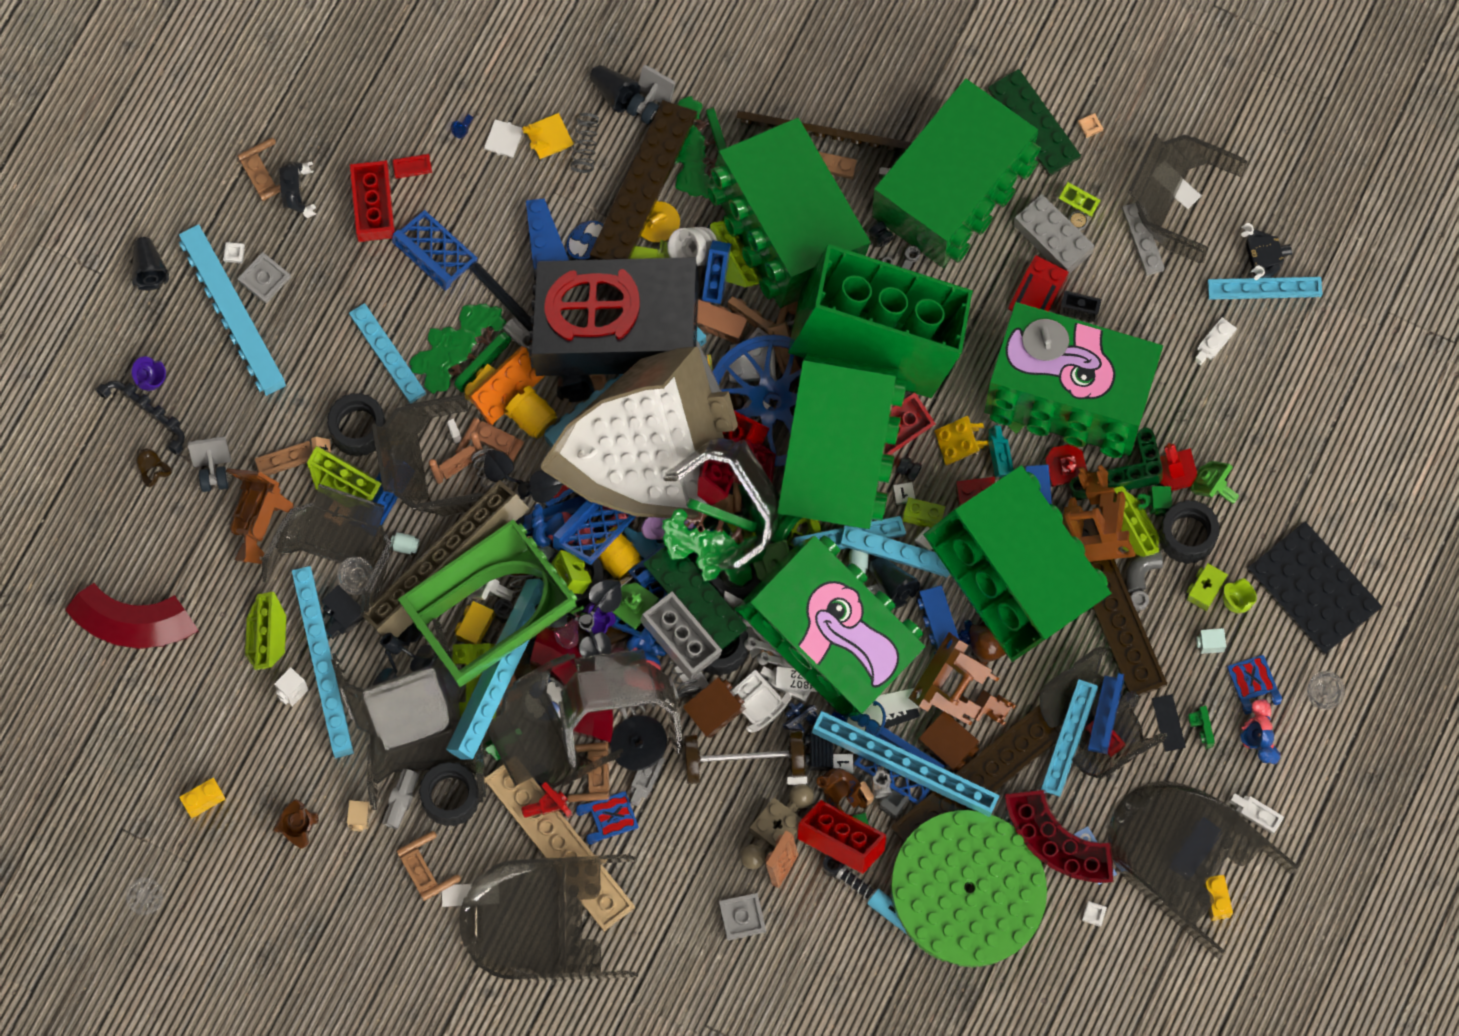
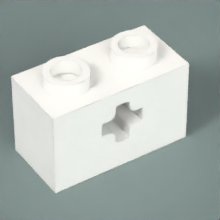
(290, 687)

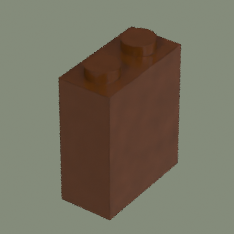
(715, 707)
(949, 742)

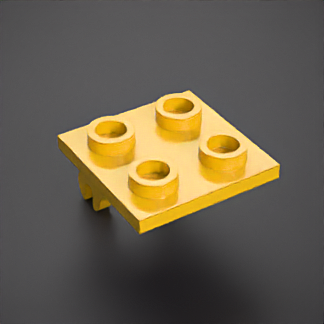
(548, 136)
(958, 440)

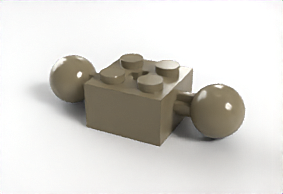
(763, 829)

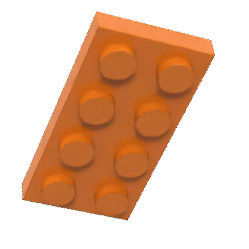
(503, 385)

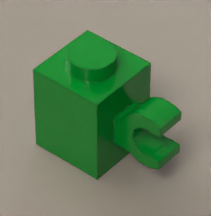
(1158, 499)

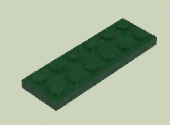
(1020, 97)
(697, 596)

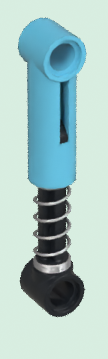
(876, 898)

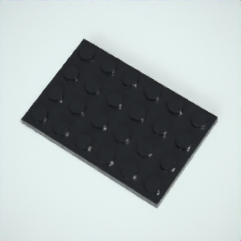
(1314, 588)

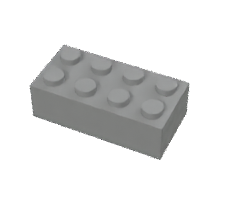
(1053, 234)
(680, 635)

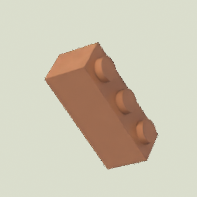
(721, 322)

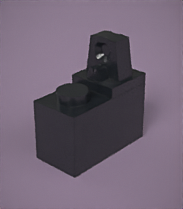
(344, 611)

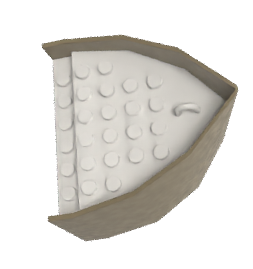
(639, 432)

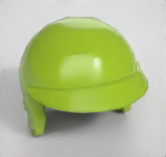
(1239, 596)

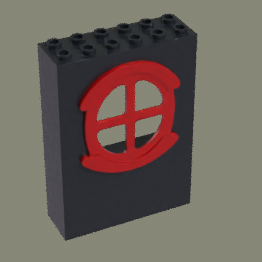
(655, 318)

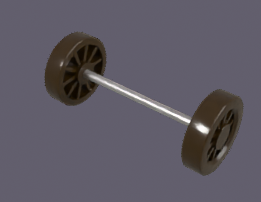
(795, 754)

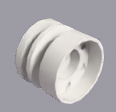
(691, 243)

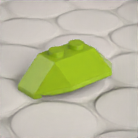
(738, 271)
(341, 475)
(1142, 532)
(265, 631)

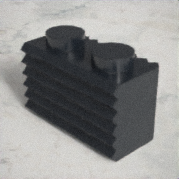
(1080, 306)
(820, 753)

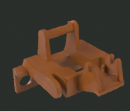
(254, 511)
(1108, 523)
(937, 673)

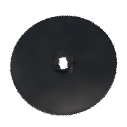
(645, 754)

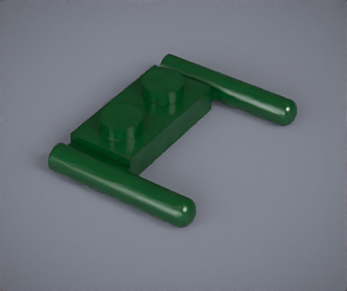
(750, 510)

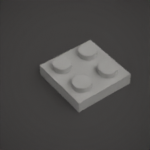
(264, 277)
(742, 916)

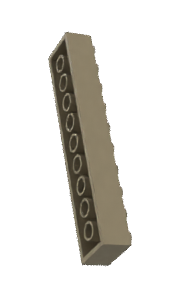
(480, 521)

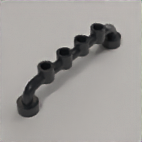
(144, 403)

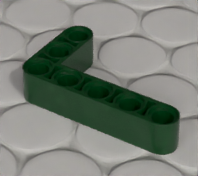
(1125, 473)

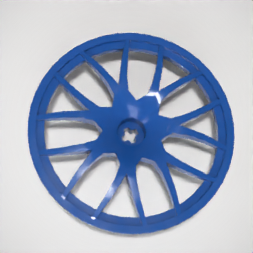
(768, 387)

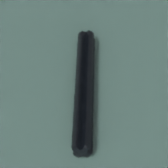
(502, 295)

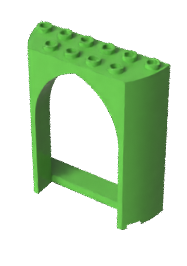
(498, 555)

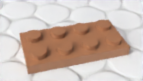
(781, 859)

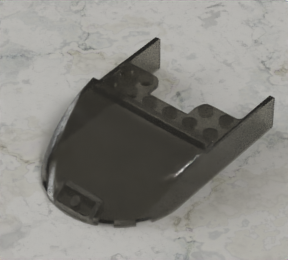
(1173, 840)
(528, 919)

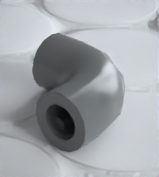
(1138, 568)

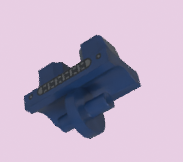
(807, 713)

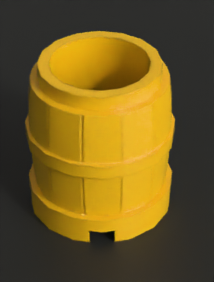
(531, 413)
(619, 556)

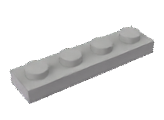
(1143, 241)

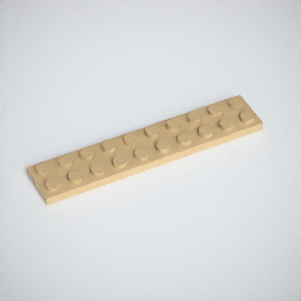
(557, 840)

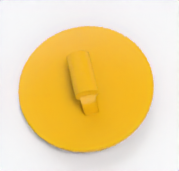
(661, 223)

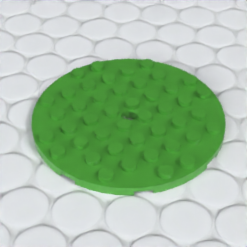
(961, 925)

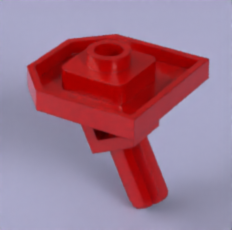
(1064, 464)
(1178, 468)
(548, 804)

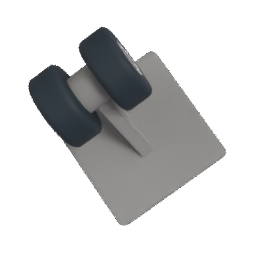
(657, 88)
(209, 453)

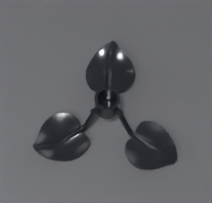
(541, 485)
(608, 597)
(424, 657)

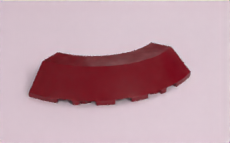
(717, 476)
(130, 624)
(593, 725)
(1056, 844)

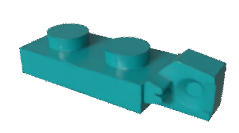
(999, 452)

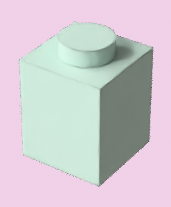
(1211, 641)

